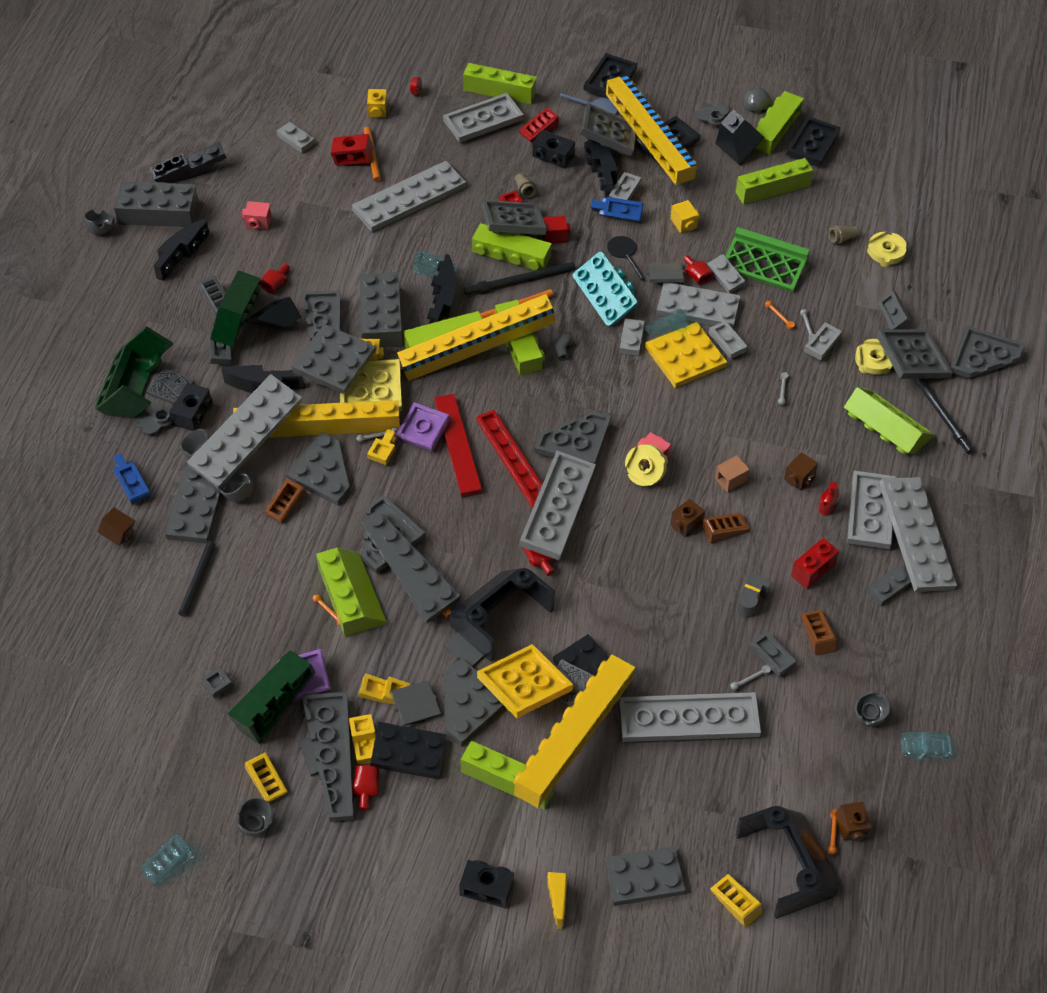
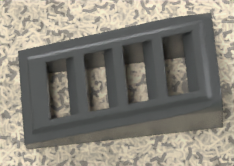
(209, 286)

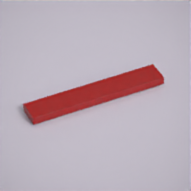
(458, 447)
(510, 455)

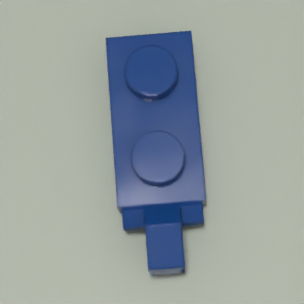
(619, 209)
(130, 480)

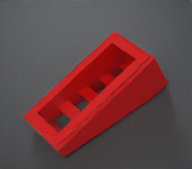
(550, 121)

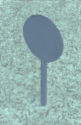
(603, 103)

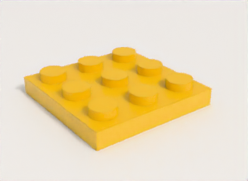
(686, 355)
(524, 681)

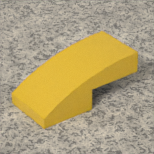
(379, 689)
(363, 738)

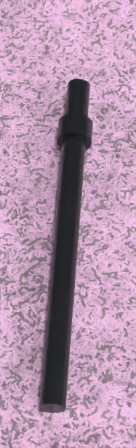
(484, 286)
(958, 434)

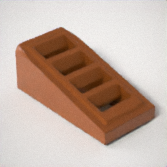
(299, 494)
(717, 535)
(822, 644)

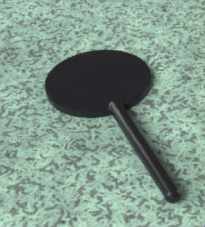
(623, 248)

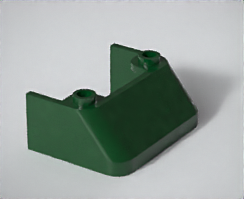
(129, 374)

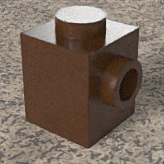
(801, 471)
(687, 517)
(116, 526)
(853, 821)

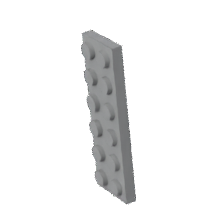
(408, 196)
(244, 431)
(557, 505)
(917, 534)
(689, 717)

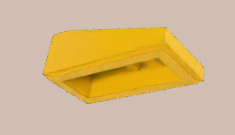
(258, 761)
(557, 889)
(748, 911)

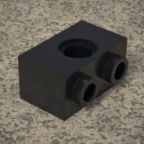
(553, 149)
(191, 406)
(495, 893)

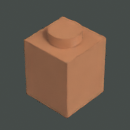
(732, 473)

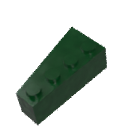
(235, 308)
(271, 696)

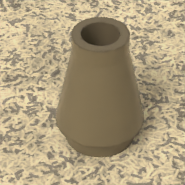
(525, 186)
(842, 233)

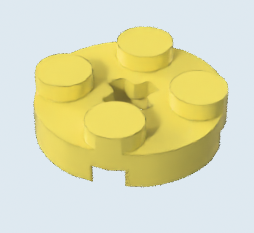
(884, 256)
(871, 365)
(657, 462)

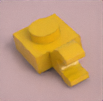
(383, 449)

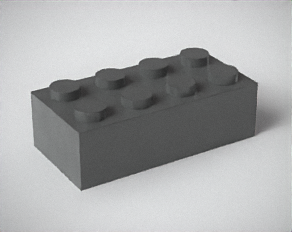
(156, 204)
(381, 308)

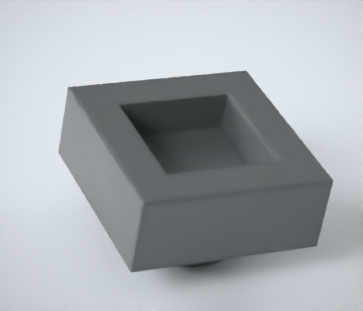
(216, 682)

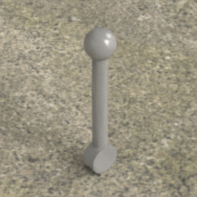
(804, 312)
(784, 376)
(360, 438)
(764, 671)

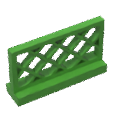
(769, 247)

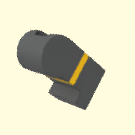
(753, 589)

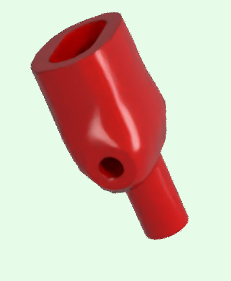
(698, 270)
(274, 279)
(829, 499)
(537, 559)
(366, 784)

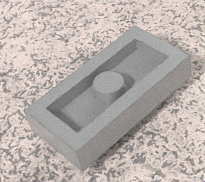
(295, 137)
(625, 186)
(726, 274)
(631, 337)
(728, 339)
(822, 341)

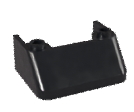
(472, 613)
(817, 878)

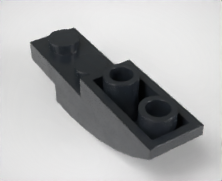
(602, 163)
(182, 168)
(180, 244)
(443, 290)
(251, 377)

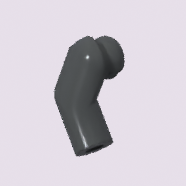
(561, 345)

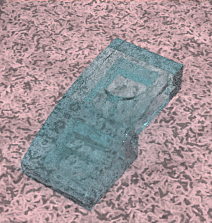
(926, 743)

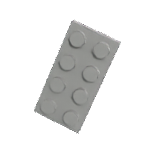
(483, 117)
(699, 304)
(868, 514)

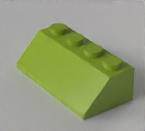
(888, 421)
(350, 591)

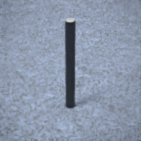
(196, 578)

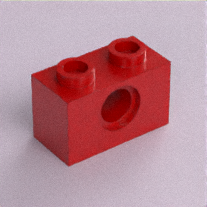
(352, 149)
(814, 563)

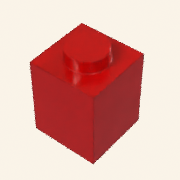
(556, 229)

